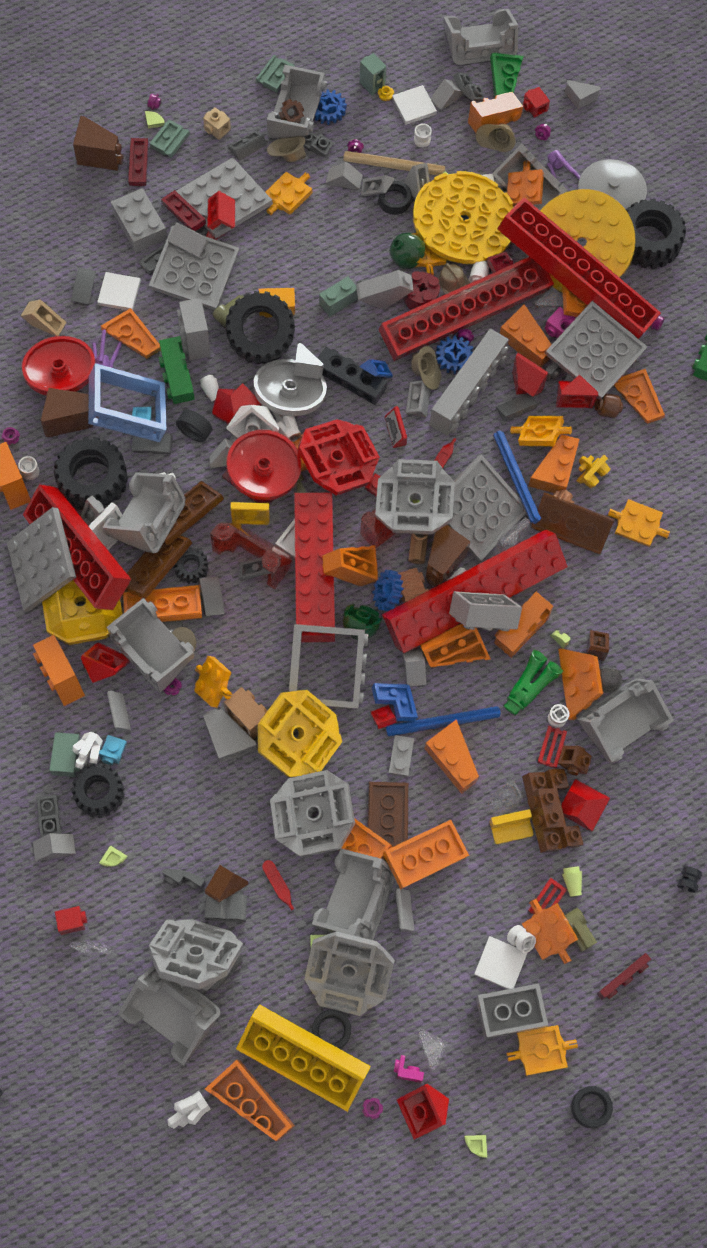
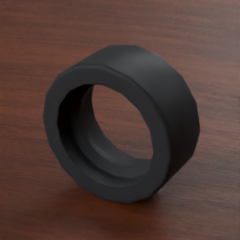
(396, 209)
(194, 425)
(339, 1016)
(603, 1095)

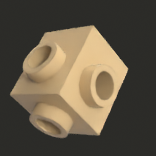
(216, 123)

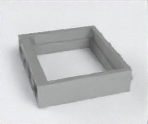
(361, 660)

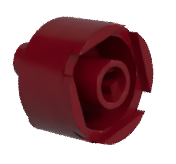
(425, 289)

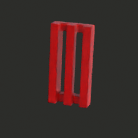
(556, 731)
(556, 886)

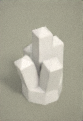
(287, 426)
(87, 749)
(188, 1111)

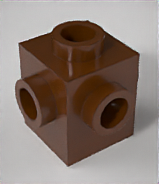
(297, 108)
(575, 760)

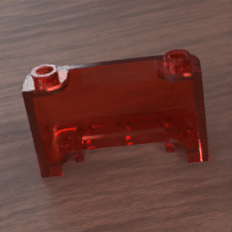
(231, 535)

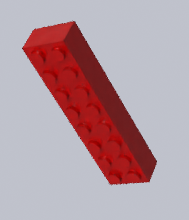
(95, 568)
(313, 586)

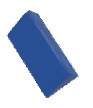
(377, 368)

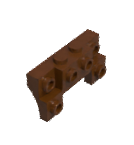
(547, 810)

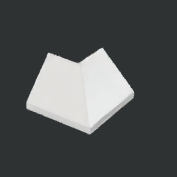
(252, 418)

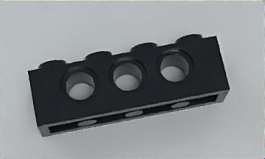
(339, 375)

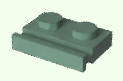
(272, 74)
(169, 138)

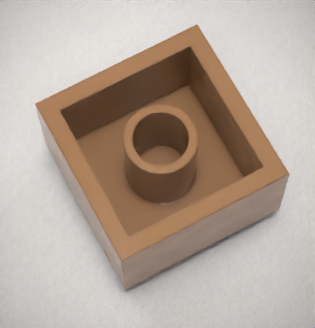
(245, 711)

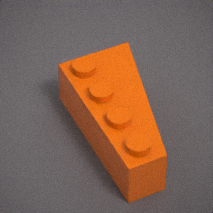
(250, 1100)

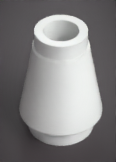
(210, 387)

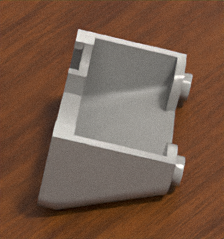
(478, 42)
(305, 87)
(514, 163)
(150, 513)
(150, 644)
(625, 717)
(357, 896)
(174, 1011)

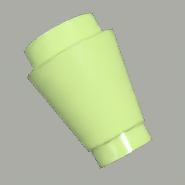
(573, 880)

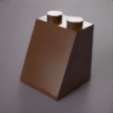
(96, 146)
(65, 412)
(446, 555)

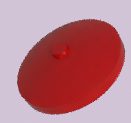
(58, 364)
(263, 464)

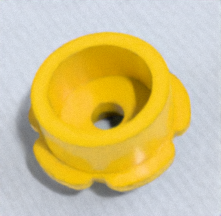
(385, 96)

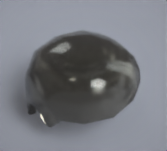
(610, 679)

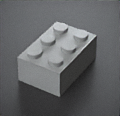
(139, 220)
(193, 329)
(485, 611)
(511, 1011)

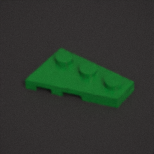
(504, 72)

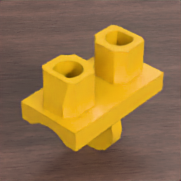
(598, 466)

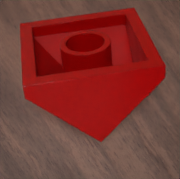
(528, 376)
(576, 394)
(230, 400)
(103, 662)
(584, 805)
(424, 1110)

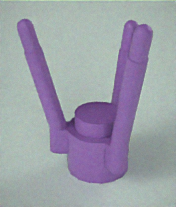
(556, 161)
(104, 359)

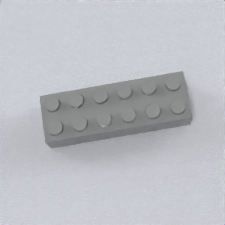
(469, 382)

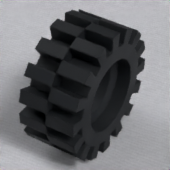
(193, 576)

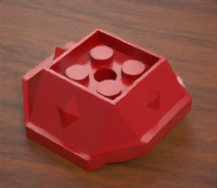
(348, 445)

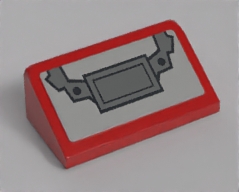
(396, 428)

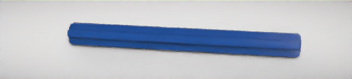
(517, 477)
(443, 721)

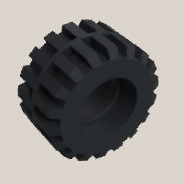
(102, 806)

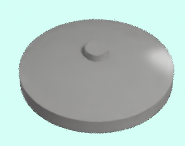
(615, 179)
(285, 392)

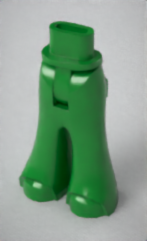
(523, 691)

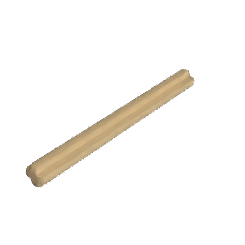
(388, 162)

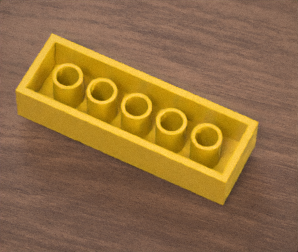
(303, 1057)

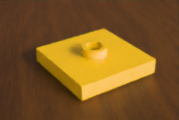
(250, 513)

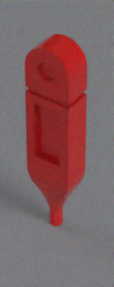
(445, 453)
(277, 883)

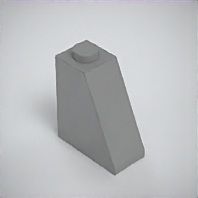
(385, 289)
(227, 736)

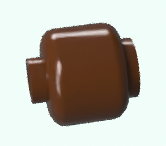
(609, 406)

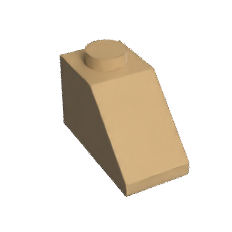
(43, 317)

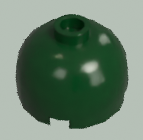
(407, 250)
(361, 618)

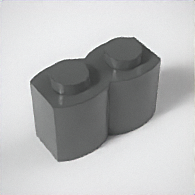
(230, 909)

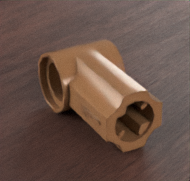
(417, 549)

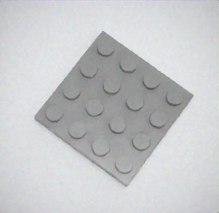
(232, 181)
(191, 277)
(596, 349)
(484, 507)
(41, 559)

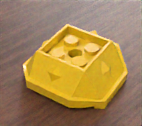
(76, 623)
(316, 738)

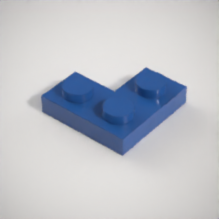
(398, 695)

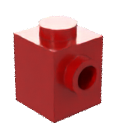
(536, 102)
(71, 920)

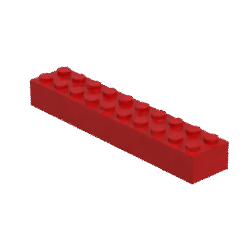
(576, 267)
(464, 307)
(502, 574)

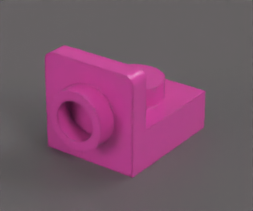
(411, 1073)

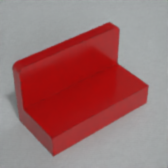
(221, 211)

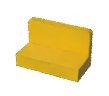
(511, 826)

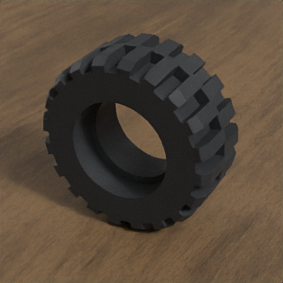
(666, 220)
(260, 303)
(87, 452)

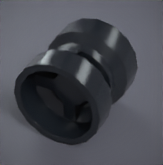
(689, 879)

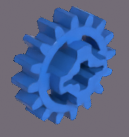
(330, 107)
(446, 357)
(387, 590)

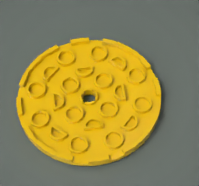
(600, 222)
(440, 223)

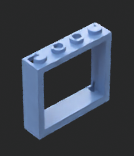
(120, 421)

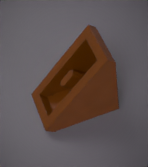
(598, 644)
(224, 884)

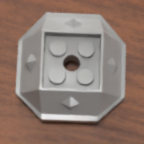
(412, 481)
(294, 808)
(194, 953)
(347, 988)

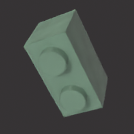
(372, 73)
(338, 296)
(63, 758)

